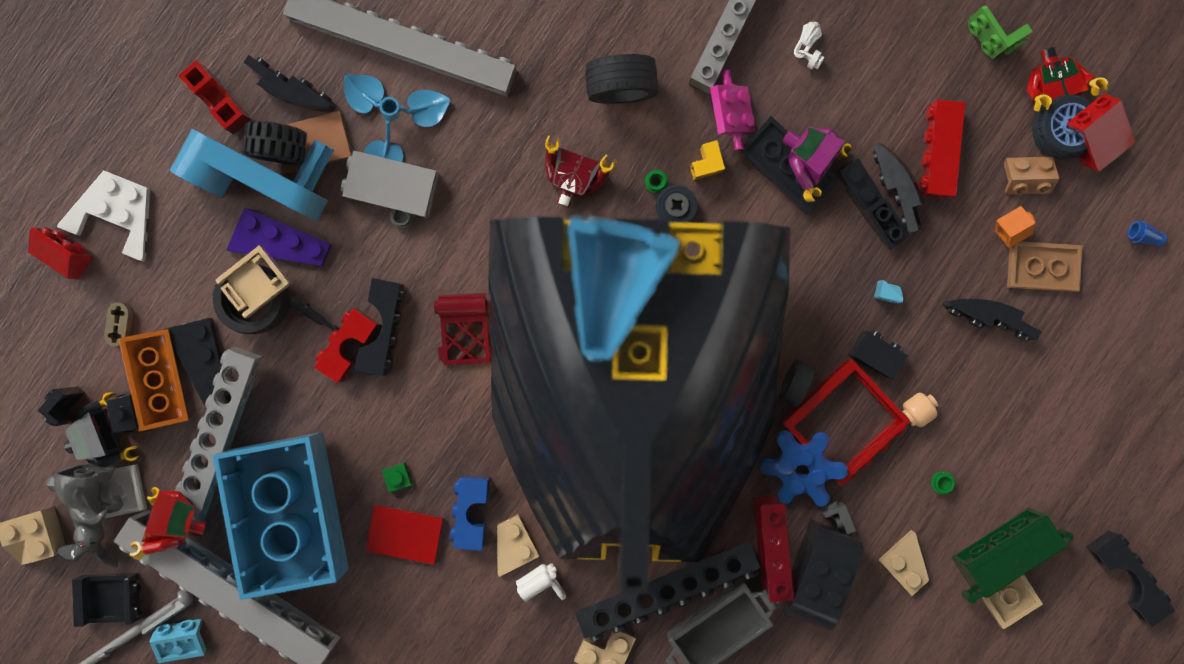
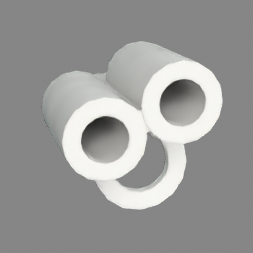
(539, 580)

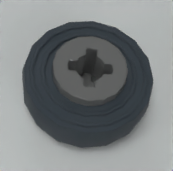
(669, 204)

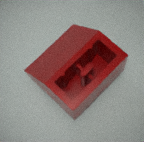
(58, 252)

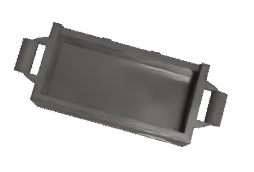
(721, 626)

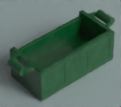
(1009, 553)

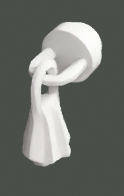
(810, 33)

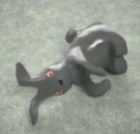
(79, 491)

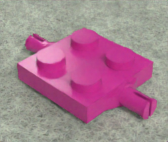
(732, 110)

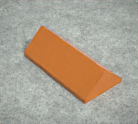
(153, 379)

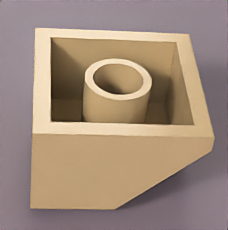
(32, 536)

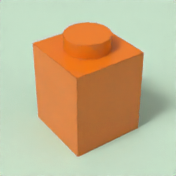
(1015, 226)

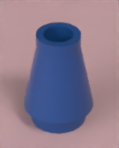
(1144, 233)

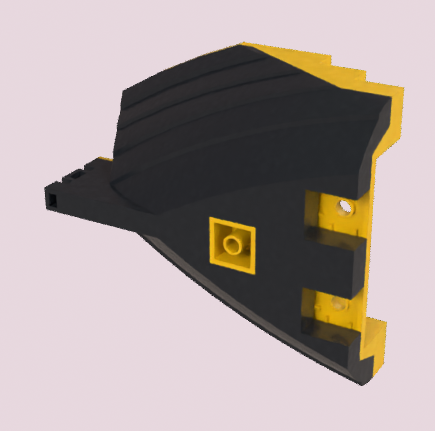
(666, 426)

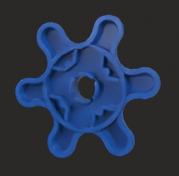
(807, 454)

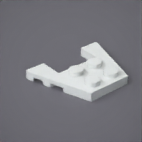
(116, 202)

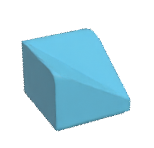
(888, 292)

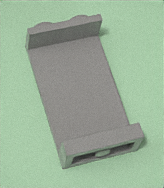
(389, 183)

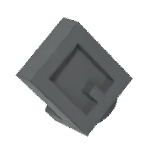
(842, 517)

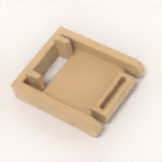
(250, 283)

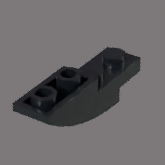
(293, 92)
(897, 175)
(872, 204)
(985, 312)

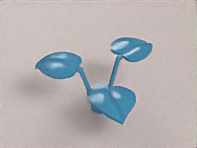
(366, 91)

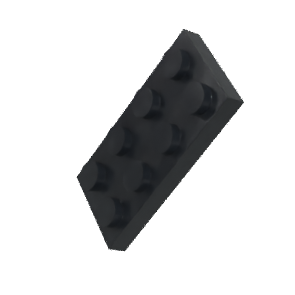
(771, 158)

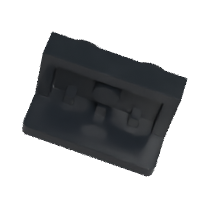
(58, 405)

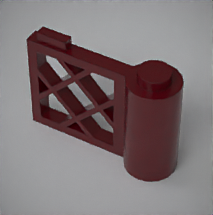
(460, 309)

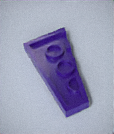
(277, 239)

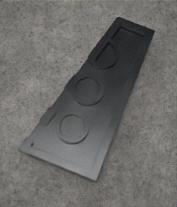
(199, 354)

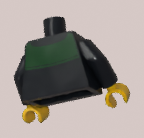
(92, 436)

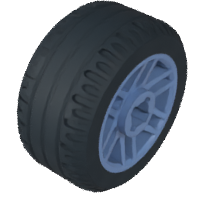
(1051, 127)

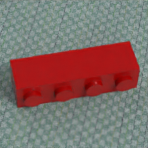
(942, 149)

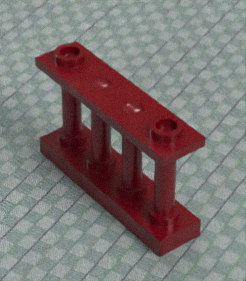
(773, 548)

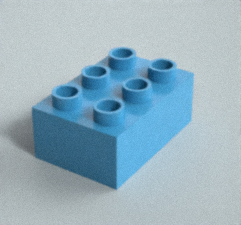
(281, 515)

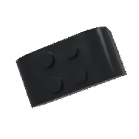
(823, 575)

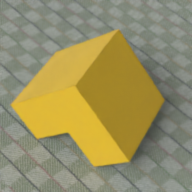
(711, 163)

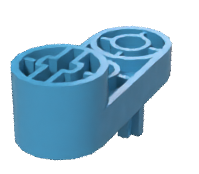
(216, 165)

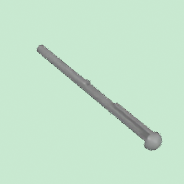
(181, 602)

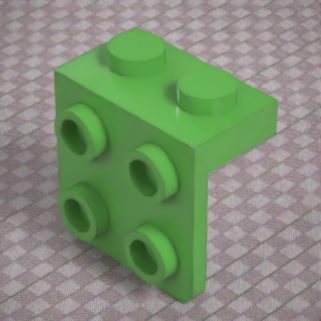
(992, 36)

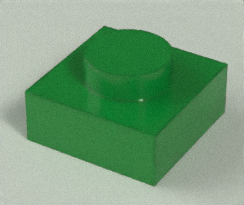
(396, 477)

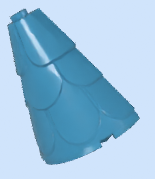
(613, 278)

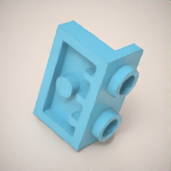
(178, 641)

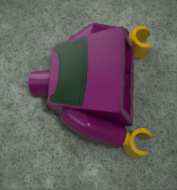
(813, 156)

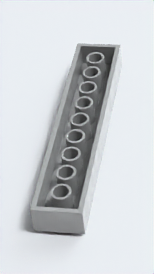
(215, 585)

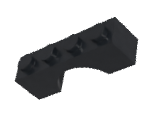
(386, 298)
(1147, 599)

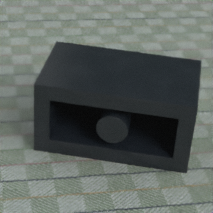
(878, 354)

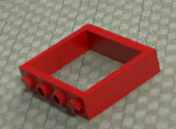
(879, 443)

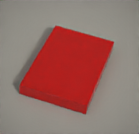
(404, 534)

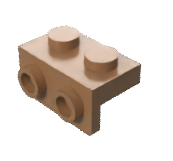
(1030, 175)

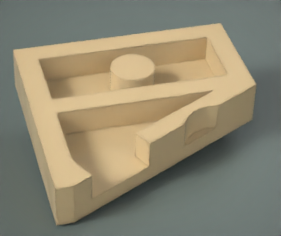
(514, 545)
(906, 563)

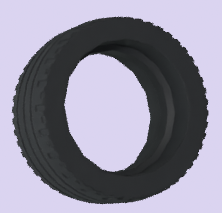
(621, 79)
(227, 315)

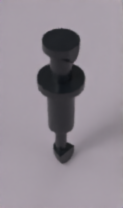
(310, 313)

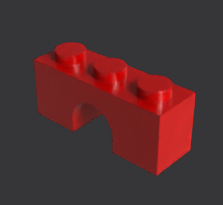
(215, 96)
(333, 360)

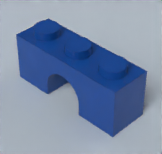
(468, 533)

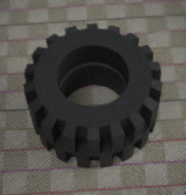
(274, 142)

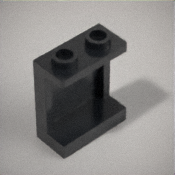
(106, 598)

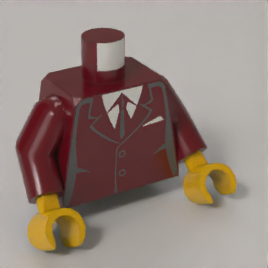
(574, 173)

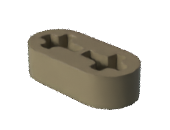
(118, 324)

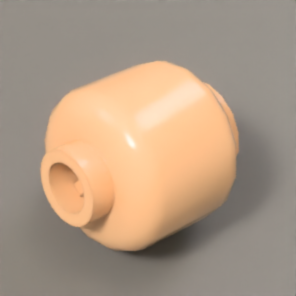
(920, 409)

